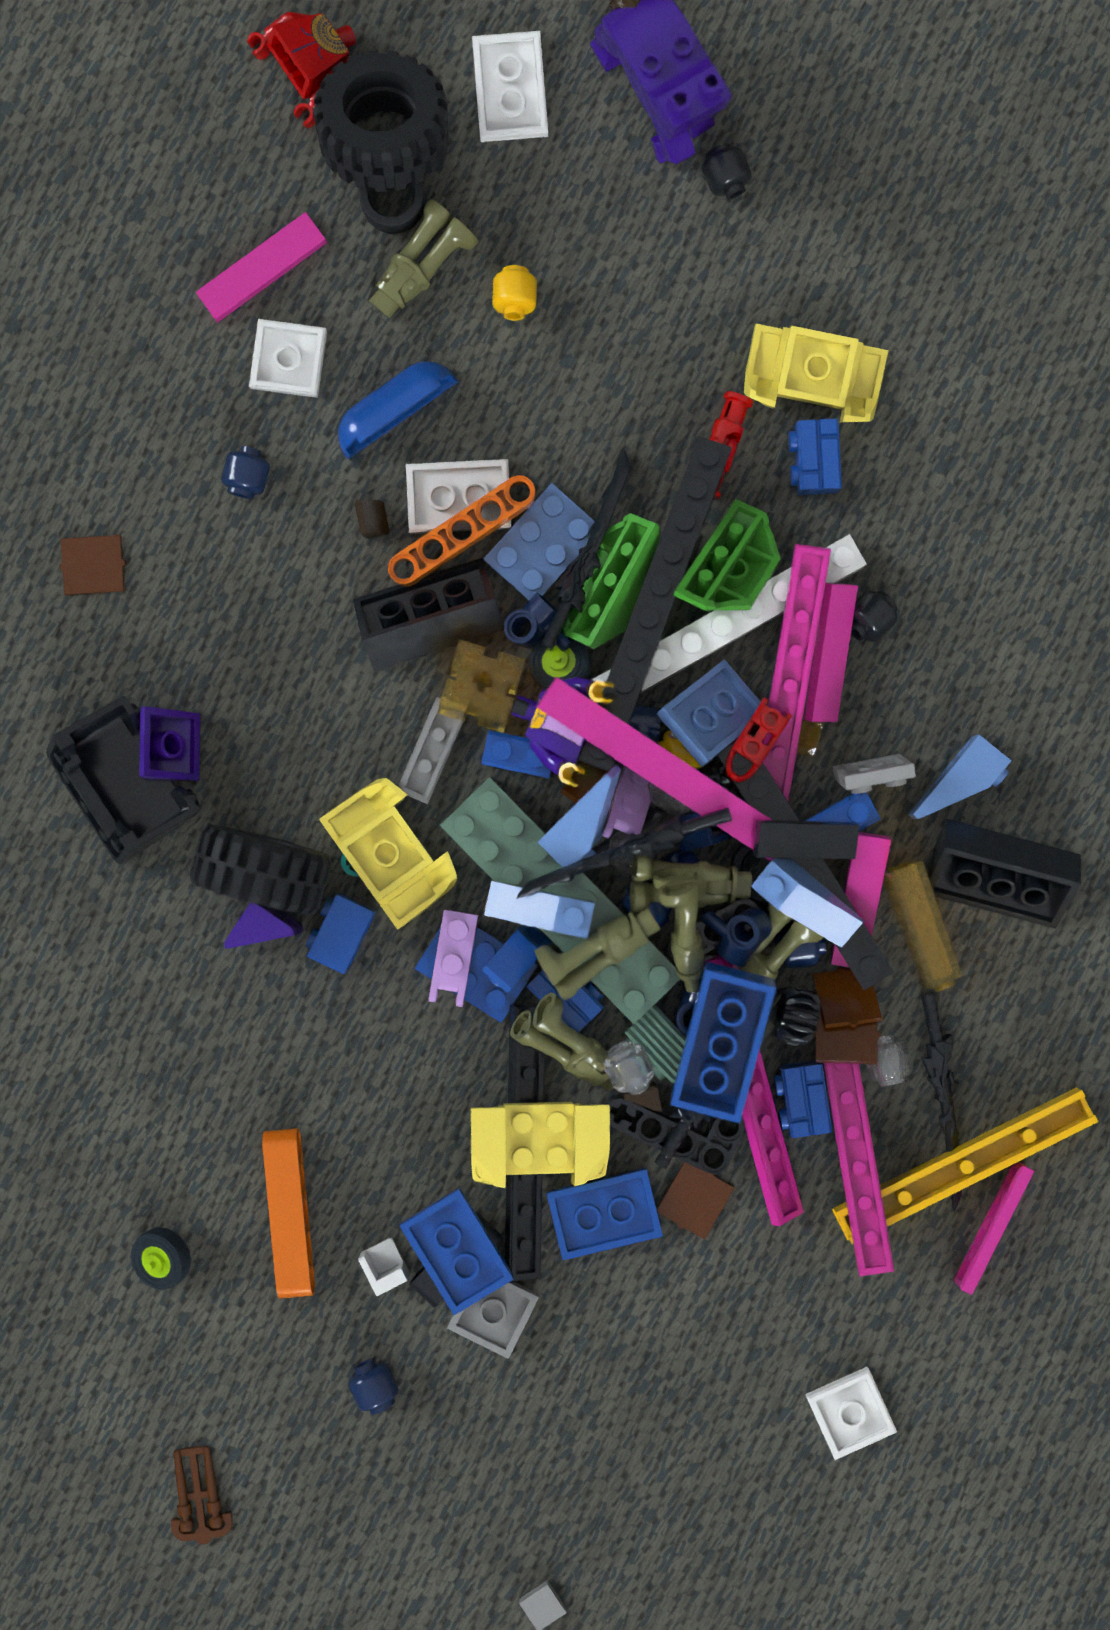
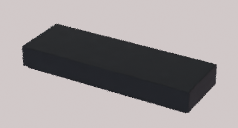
(805, 839)

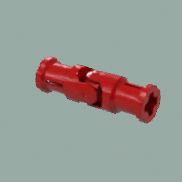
(729, 427)

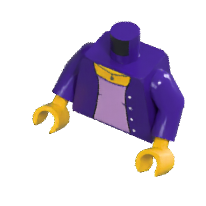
(551, 740)

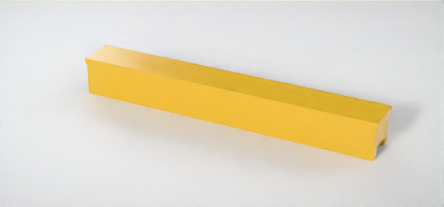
(980, 1157)

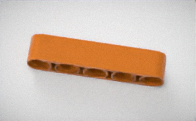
(471, 515)
(288, 1213)

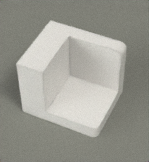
(384, 1266)

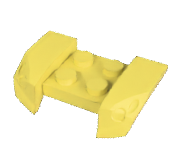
(815, 370)
(388, 852)
(540, 1141)

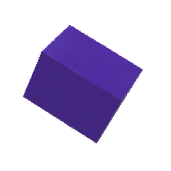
(169, 745)
(262, 924)

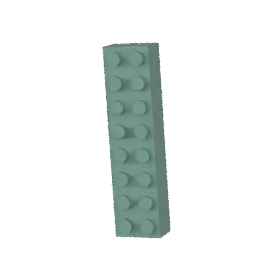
(508, 850)

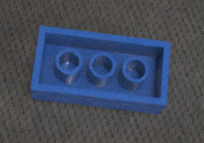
(723, 1042)

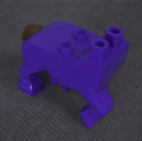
(665, 70)

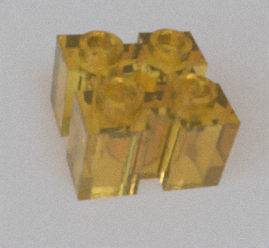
(473, 667)

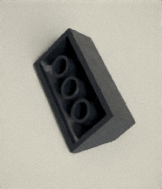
(428, 615)
(1004, 873)

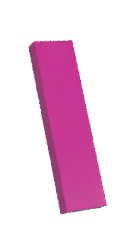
(261, 267)
(830, 652)
(865, 882)
(993, 1227)

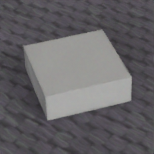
(542, 1605)

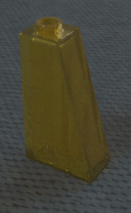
(921, 924)

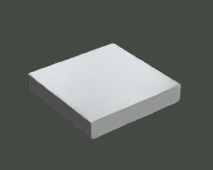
(288, 358)
(851, 1413)

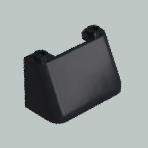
(101, 771)

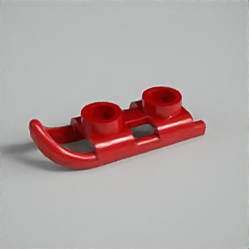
(751, 747)

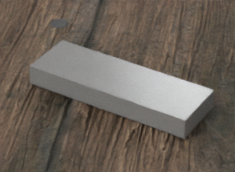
(430, 755)

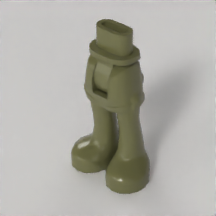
(405, 277)
(715, 882)
(680, 889)
(614, 939)
(768, 964)
(582, 1059)

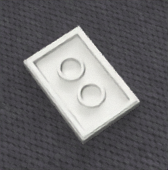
(510, 86)
(447, 488)

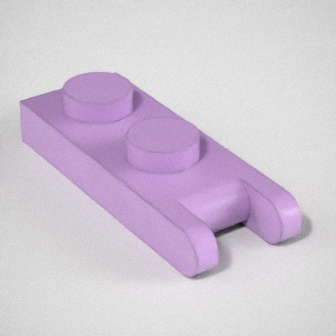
(628, 805)
(454, 954)

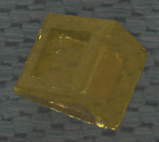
(809, 738)

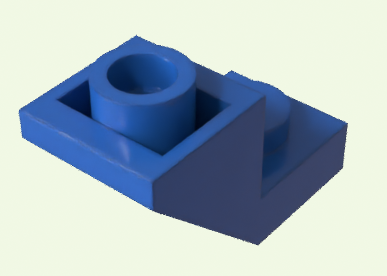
(515, 957)

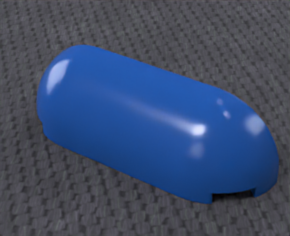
(392, 404)

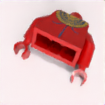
(306, 51)

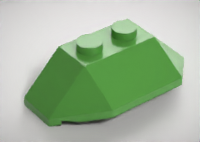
(733, 562)
(617, 584)

